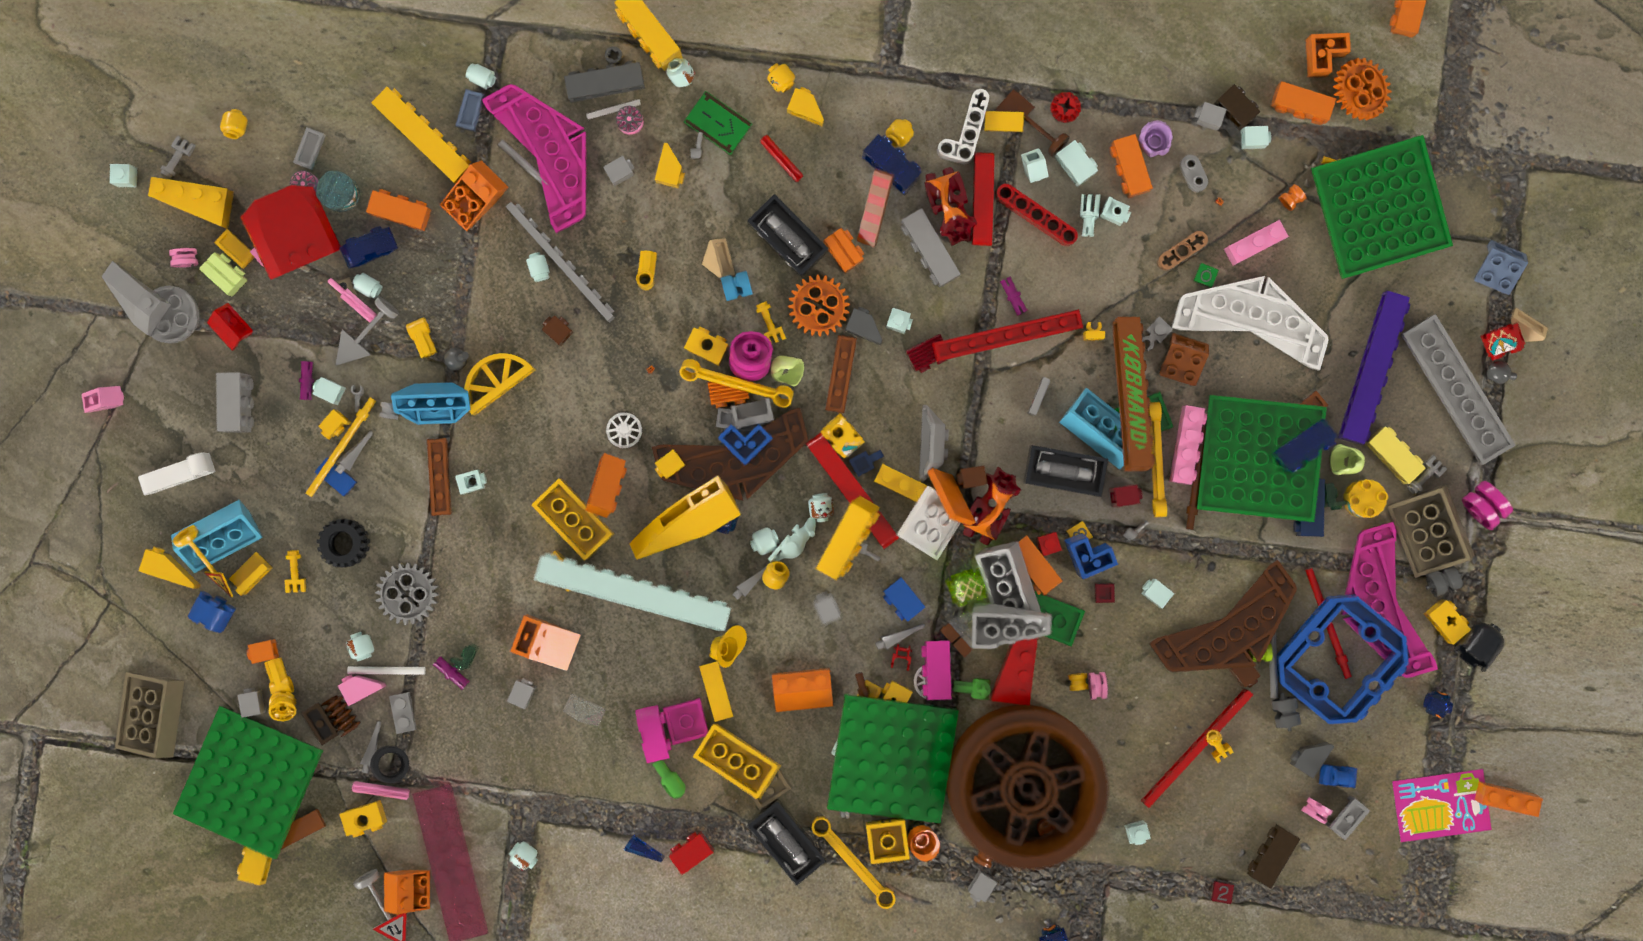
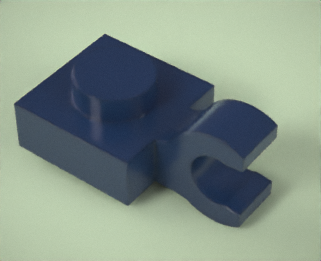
(863, 462)

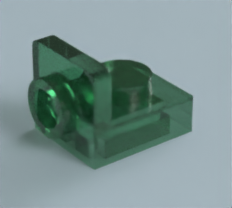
(1330, 497)
(468, 656)

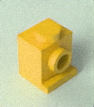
(333, 424)

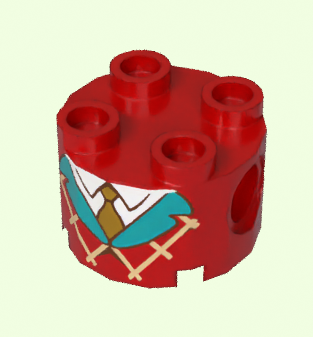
(1503, 340)

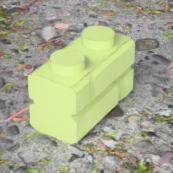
(223, 273)

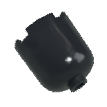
(1481, 645)

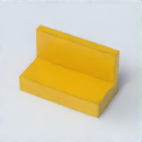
(250, 573)

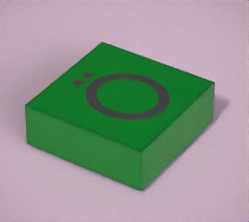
(1206, 275)

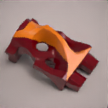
(954, 218)
(1001, 489)

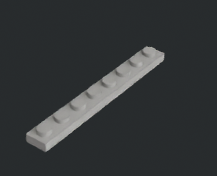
(567, 267)

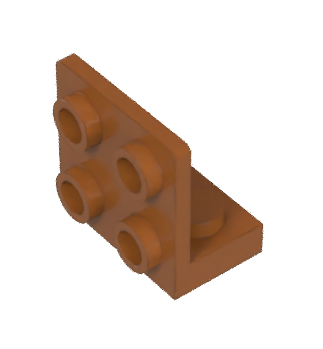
(1185, 359)

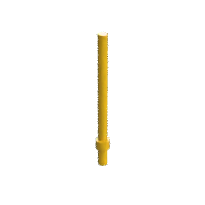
(362, 414)

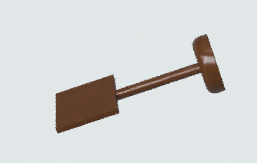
(1016, 103)

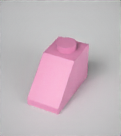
(102, 398)
(358, 688)

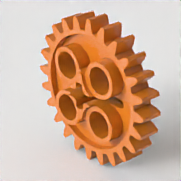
(1362, 89)
(827, 290)

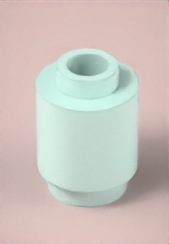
(480, 76)
(538, 267)
(367, 285)

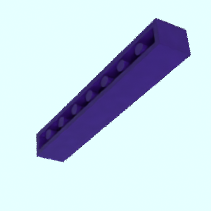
(1374, 367)

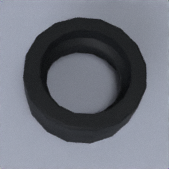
(375, 762)

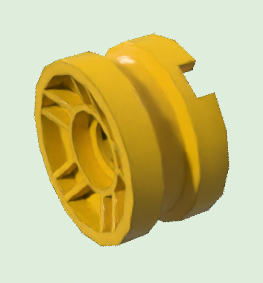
(282, 706)

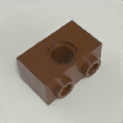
(971, 477)

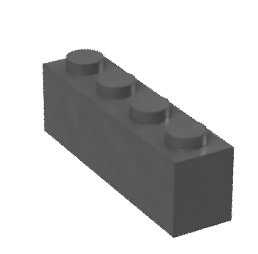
(604, 82)

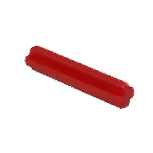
(781, 158)

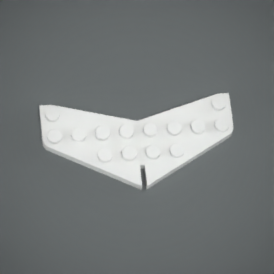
(1267, 315)

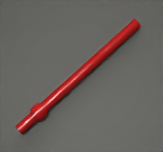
(1341, 658)

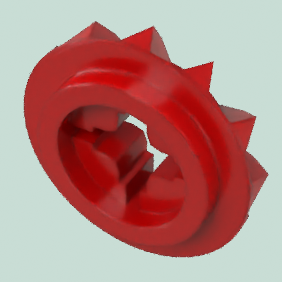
(1057, 110)

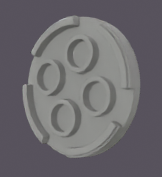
(179, 319)

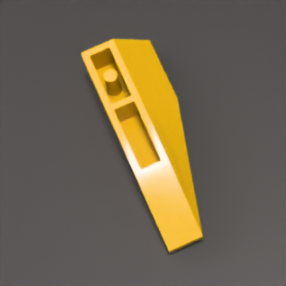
(688, 519)

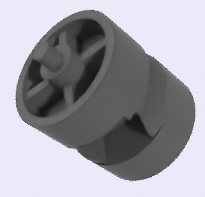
(1441, 582)
(1286, 712)

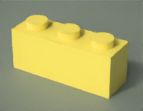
(1395, 455)

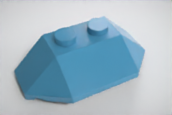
(431, 403)

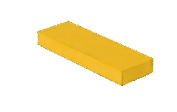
(716, 691)

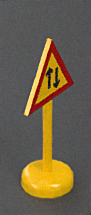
(185, 537)

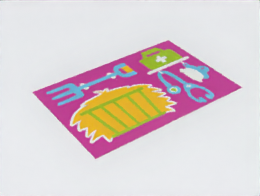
(1440, 806)

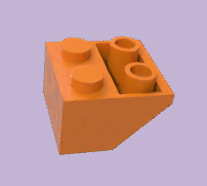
(406, 891)

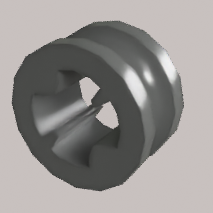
(616, 50)

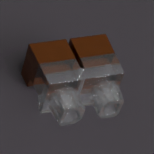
(957, 627)

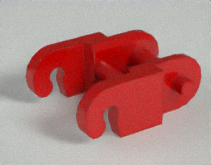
(895, 655)

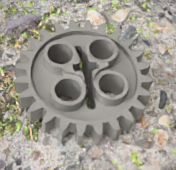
(394, 606)

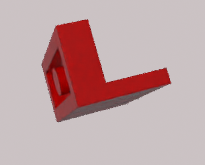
(229, 325)

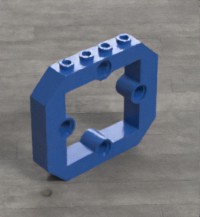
(1364, 698)

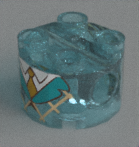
(337, 191)

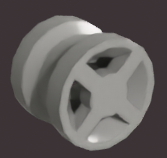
(387, 411)

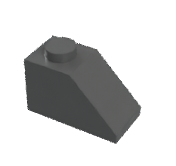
(863, 326)
(1311, 757)

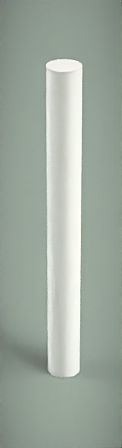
(386, 670)

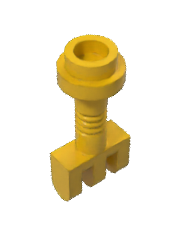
(772, 331)
(293, 556)
(1214, 738)

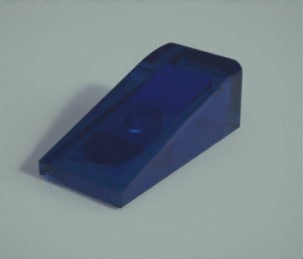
(639, 847)

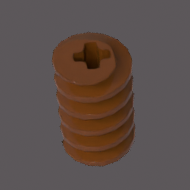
(341, 714)

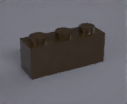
(1272, 856)

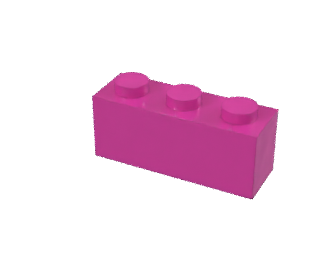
(936, 670)

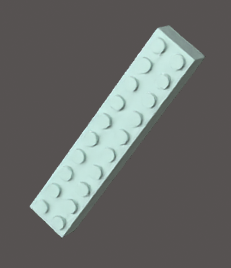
(631, 593)

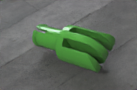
(670, 780)

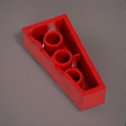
(1016, 674)

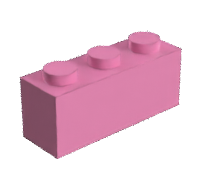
(1256, 242)

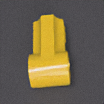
(646, 267)
(420, 333)
(278, 677)

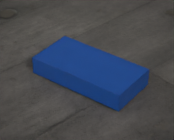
(341, 483)

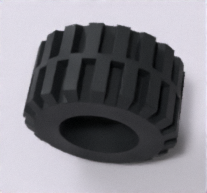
(328, 548)

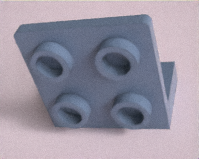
(1501, 267)

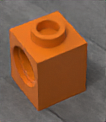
(262, 651)

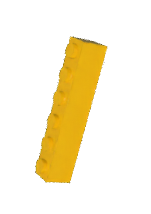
(420, 134)

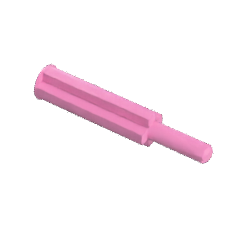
(354, 301)

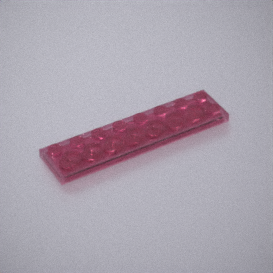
(450, 863)

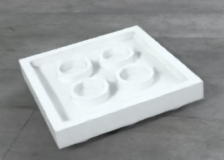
(929, 525)

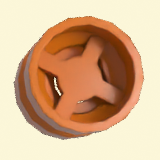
(1294, 196)

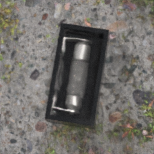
(787, 235)
(1065, 471)
(787, 841)

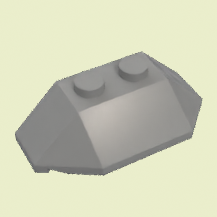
(932, 442)

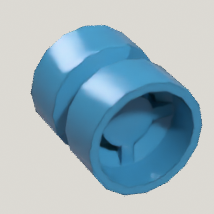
(736, 286)

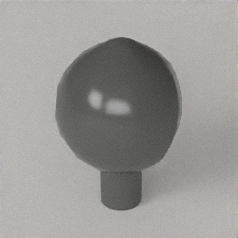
(455, 359)
(1500, 372)

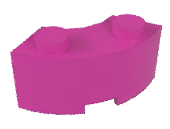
(650, 724)

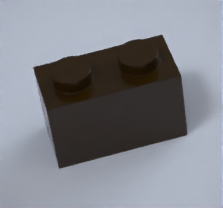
(1238, 107)
(320, 723)

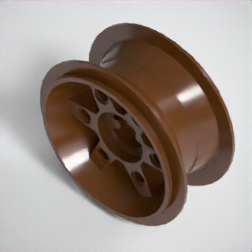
(1071, 830)

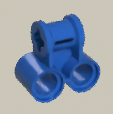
(1338, 776)

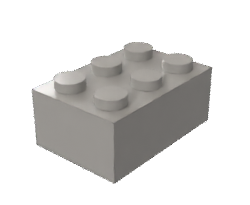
(234, 402)

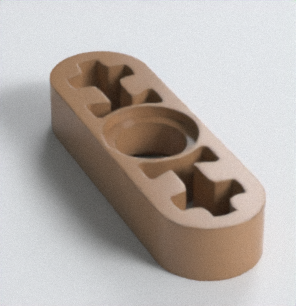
(1191, 238)

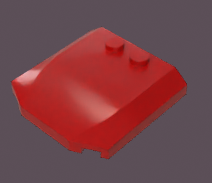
(289, 229)

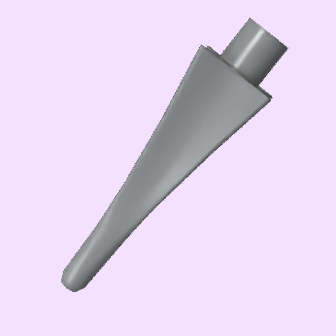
(349, 458)
(745, 587)
(890, 640)
(371, 749)

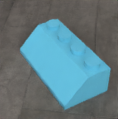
(1094, 424)
(220, 535)

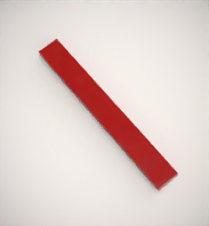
(1007, 335)
(1196, 748)

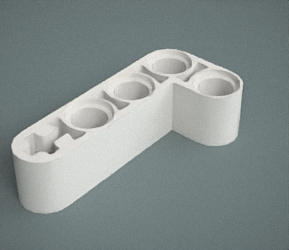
(969, 126)
(176, 474)

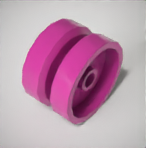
(750, 356)
(1487, 505)

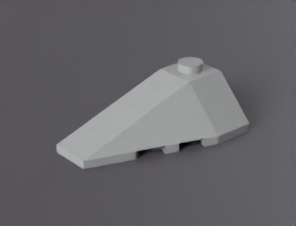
(138, 301)
(1001, 625)

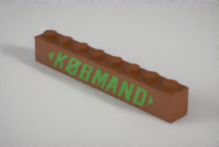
(1133, 394)

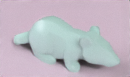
(794, 545)

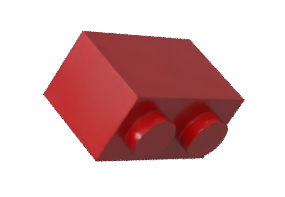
(691, 852)

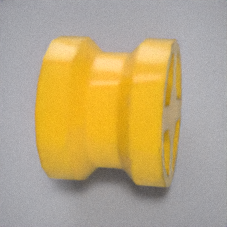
(1078, 682)

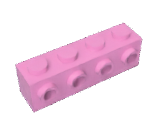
(1187, 444)

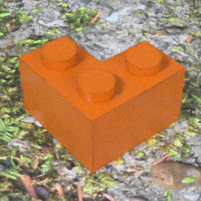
(1321, 50)

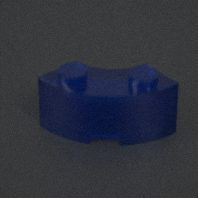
(368, 247)

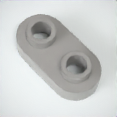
(1192, 173)

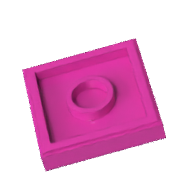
(686, 721)

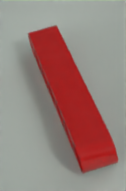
(849, 485)

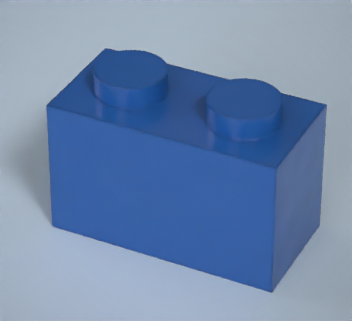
(903, 599)

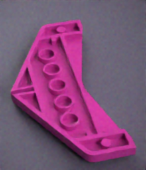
(547, 137)
(1374, 582)

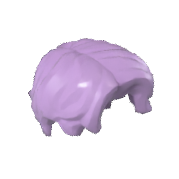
(1155, 138)

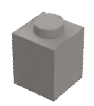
(1209, 116)
(619, 170)
(522, 693)
(251, 702)
(982, 886)

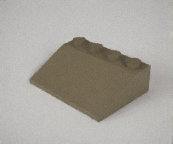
(1431, 531)
(149, 715)

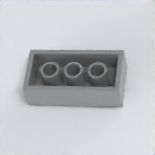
(1007, 577)

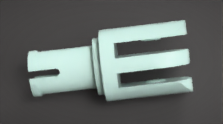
(1087, 213)

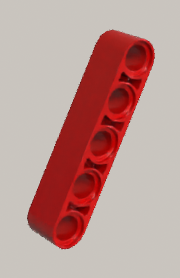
(983, 198)
(1046, 216)

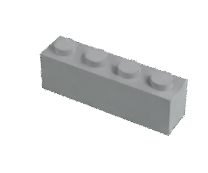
(930, 248)
(826, 607)

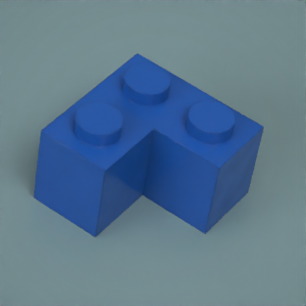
(745, 447)
(1089, 560)

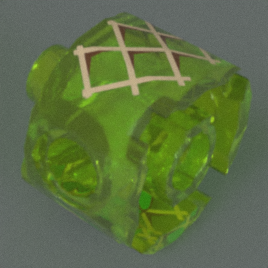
(966, 587)

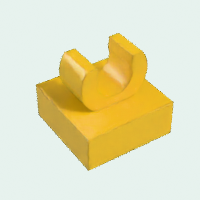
(1093, 334)

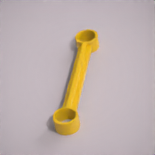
(736, 383)
(1159, 502)
(853, 862)

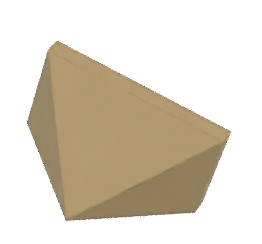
(718, 258)
(1529, 327)

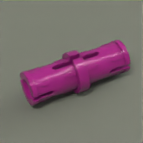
(1013, 296)
(306, 380)
(451, 673)

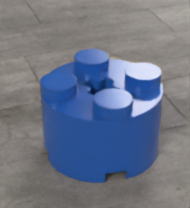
(211, 612)

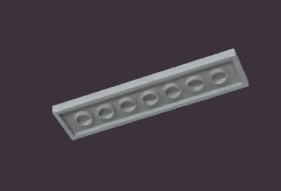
(1458, 389)

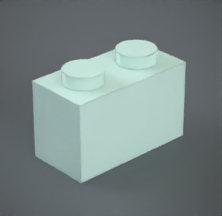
(1076, 162)

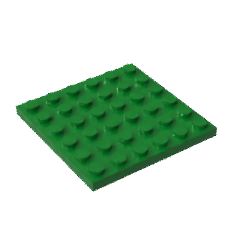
(1382, 207)
(1239, 464)
(892, 758)
(248, 782)

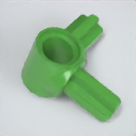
(977, 688)

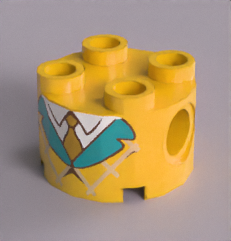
(842, 436)
(1365, 498)

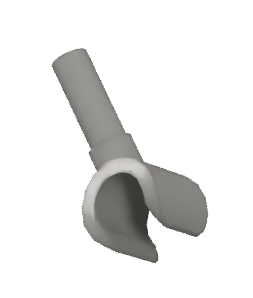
(696, 152)
(357, 396)
(1131, 534)
(868, 553)

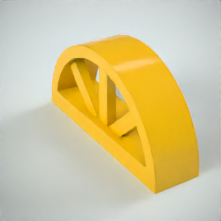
(500, 388)

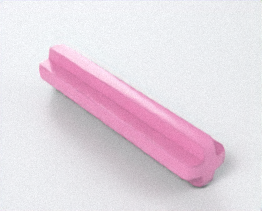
(380, 790)

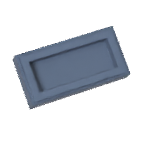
(470, 110)

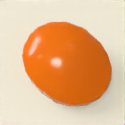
(923, 843)

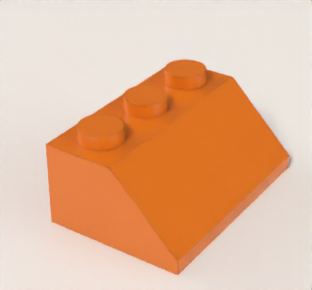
(802, 690)

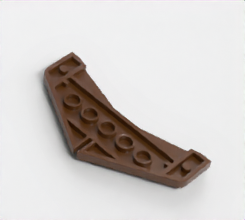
(708, 462)
(1225, 641)

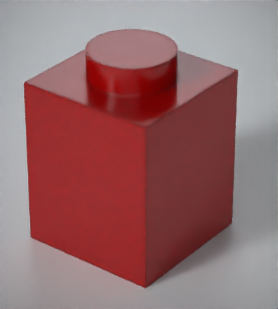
(1048, 543)

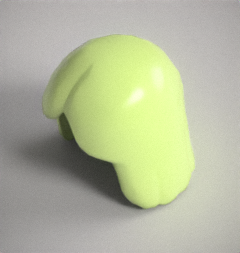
(795, 370)
(1355, 461)

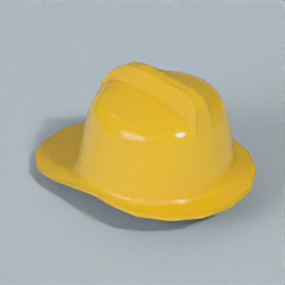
(728, 646)

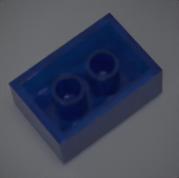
(885, 157)
(1305, 446)

